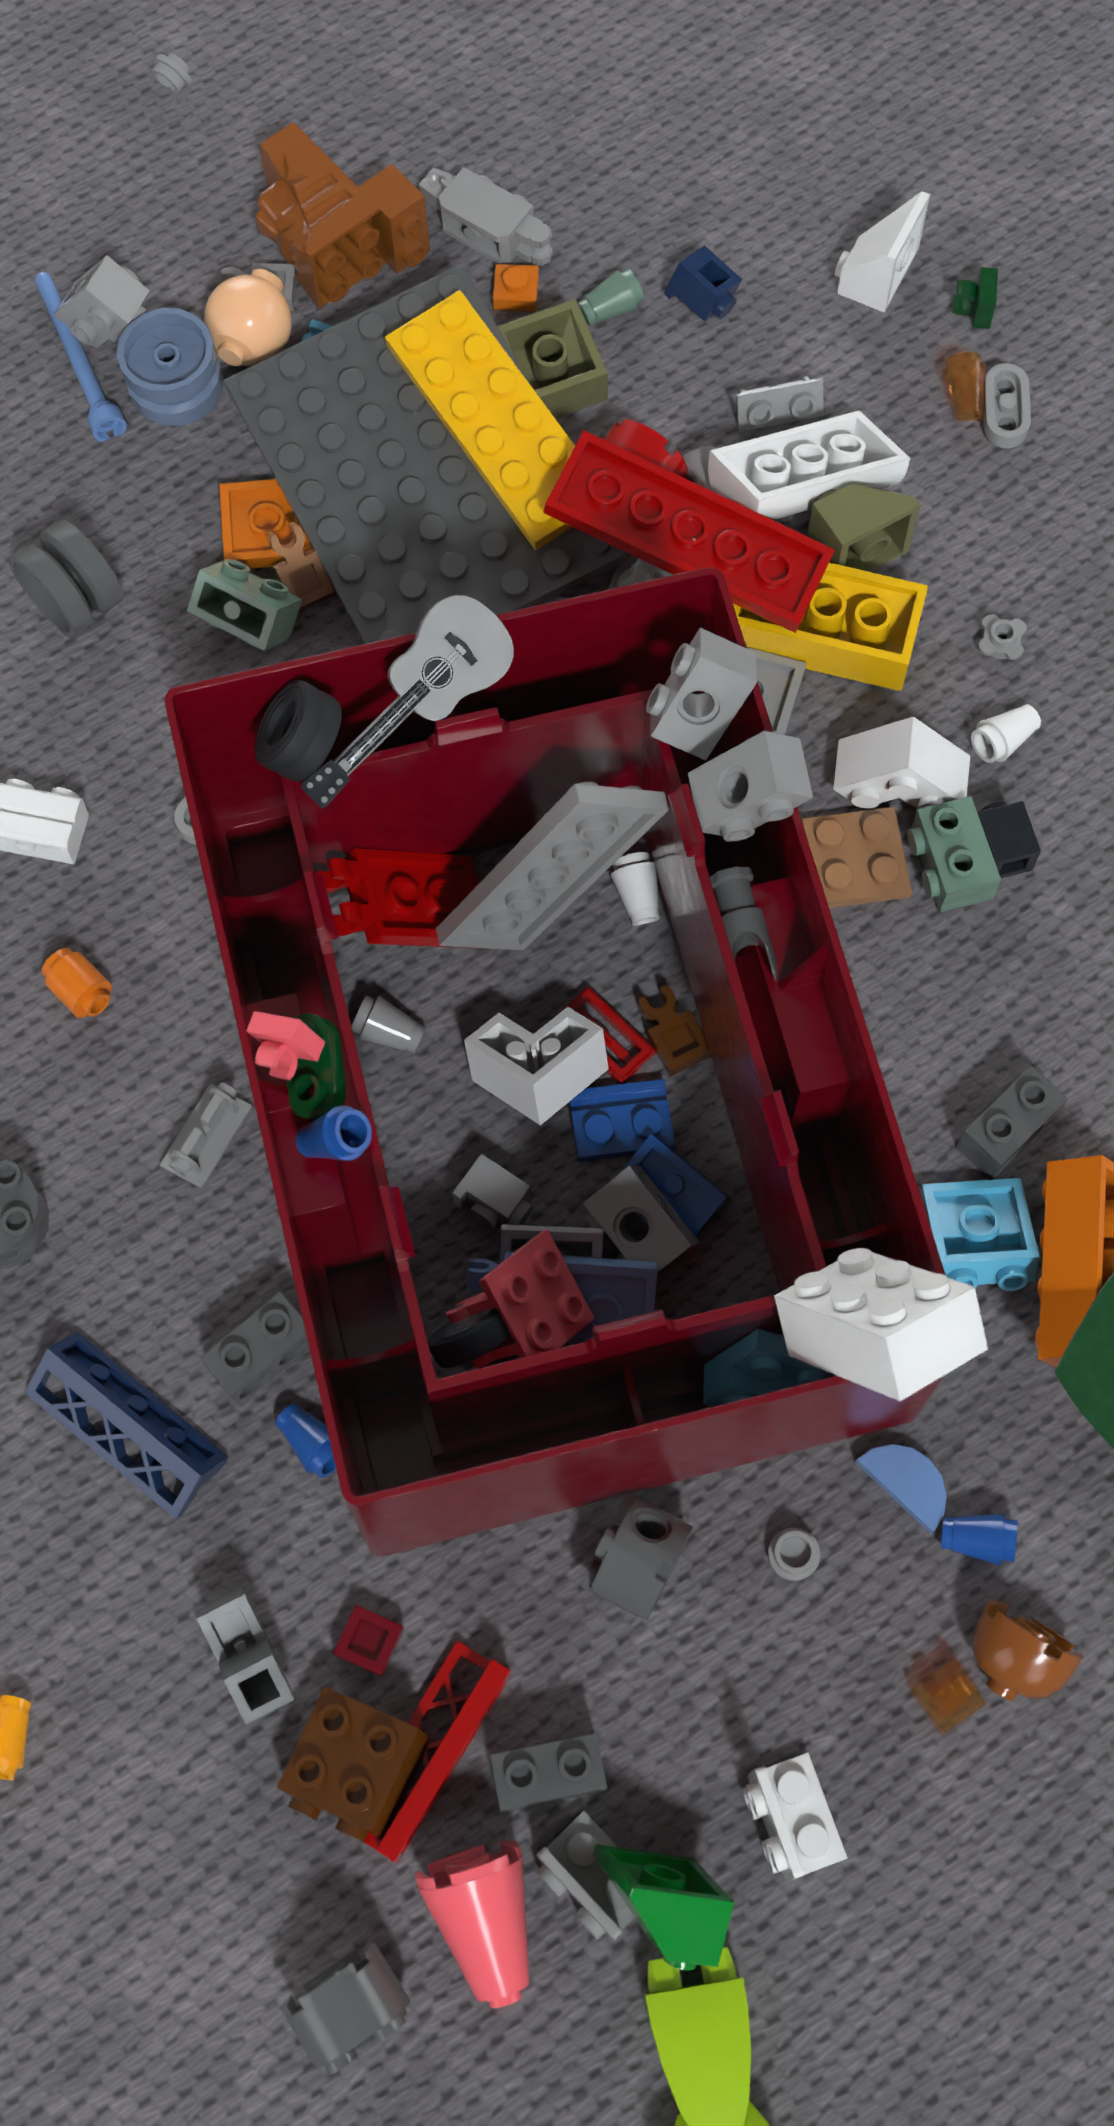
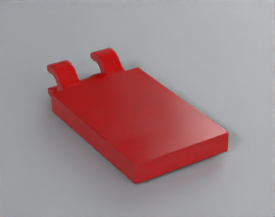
(398, 893)

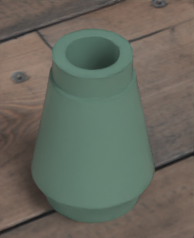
(612, 297)

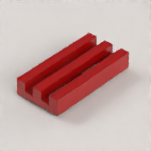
(632, 1064)

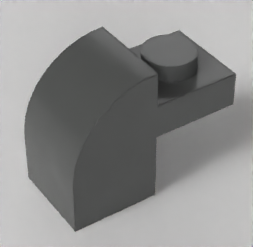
(244, 1656)

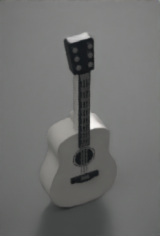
(454, 654)

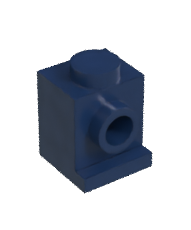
(704, 284)

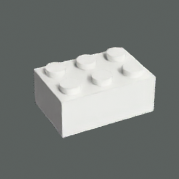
(881, 1322)

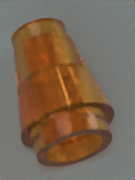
(966, 384)

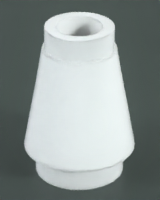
(1004, 733)
(637, 886)

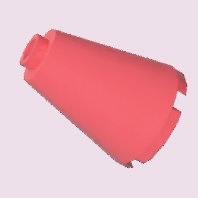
(482, 1918)

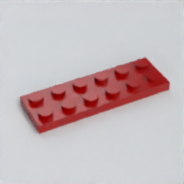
(688, 529)

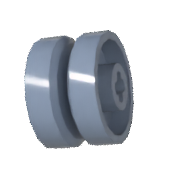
(170, 366)

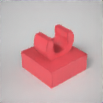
(282, 1043)

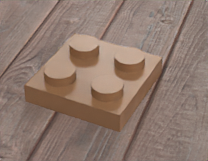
(859, 856)

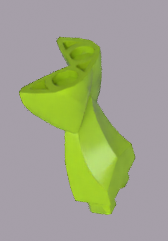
(703, 2043)

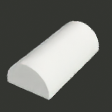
(796, 466)

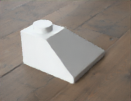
(883, 255)

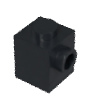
(1010, 837)

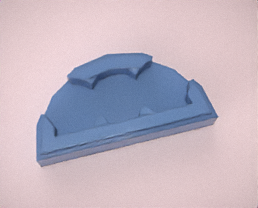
(909, 1480)

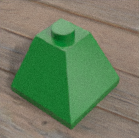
(672, 1902)

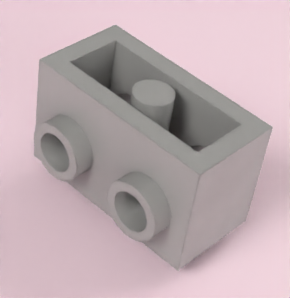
(102, 303)

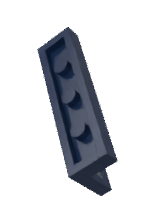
(127, 1412)

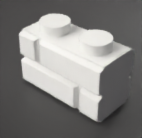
(41, 821)

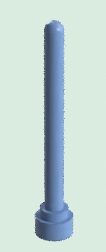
(102, 413)

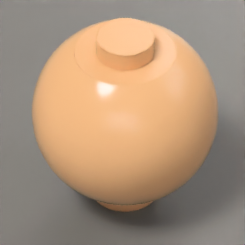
(248, 318)

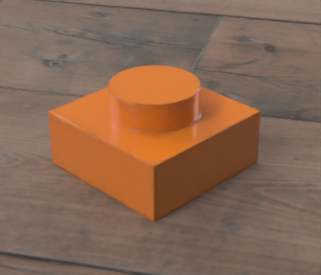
(516, 287)

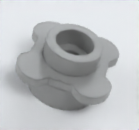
(1002, 648)

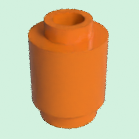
(76, 983)

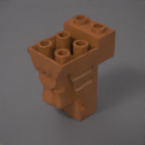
(330, 224)

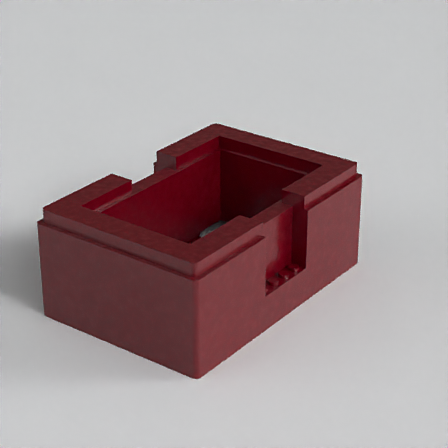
(789, 1054)

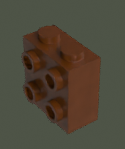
(352, 1765)

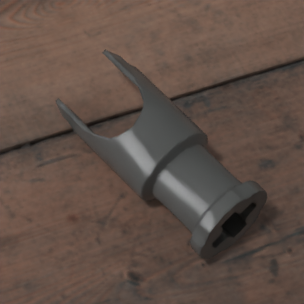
(740, 916)

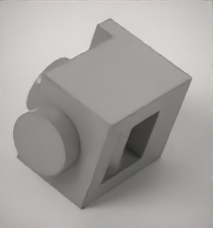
(494, 1194)

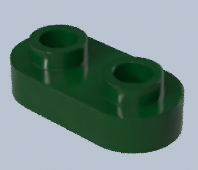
(325, 1075)

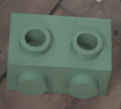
(244, 604)
(954, 854)

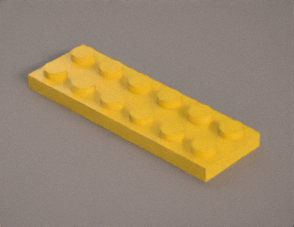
(487, 410)

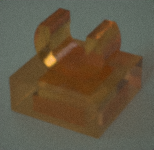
(948, 1697)

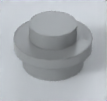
(171, 72)
(793, 1554)

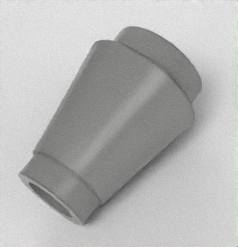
(387, 1025)

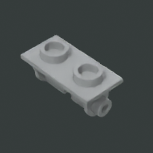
(778, 404)
(206, 1134)

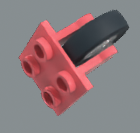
(524, 1310)

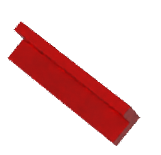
(449, 1749)

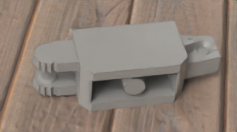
(487, 217)

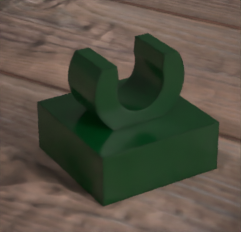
(977, 298)

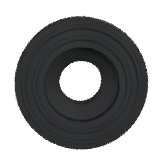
(297, 731)

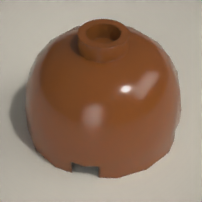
(1021, 1654)

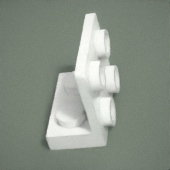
(795, 1817)

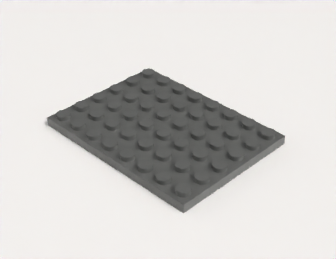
(387, 484)

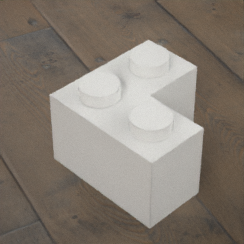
(903, 763)
(538, 1069)

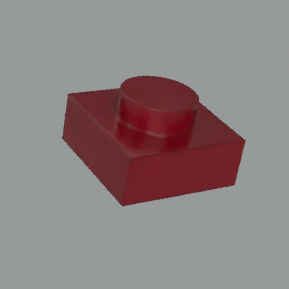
(368, 1641)

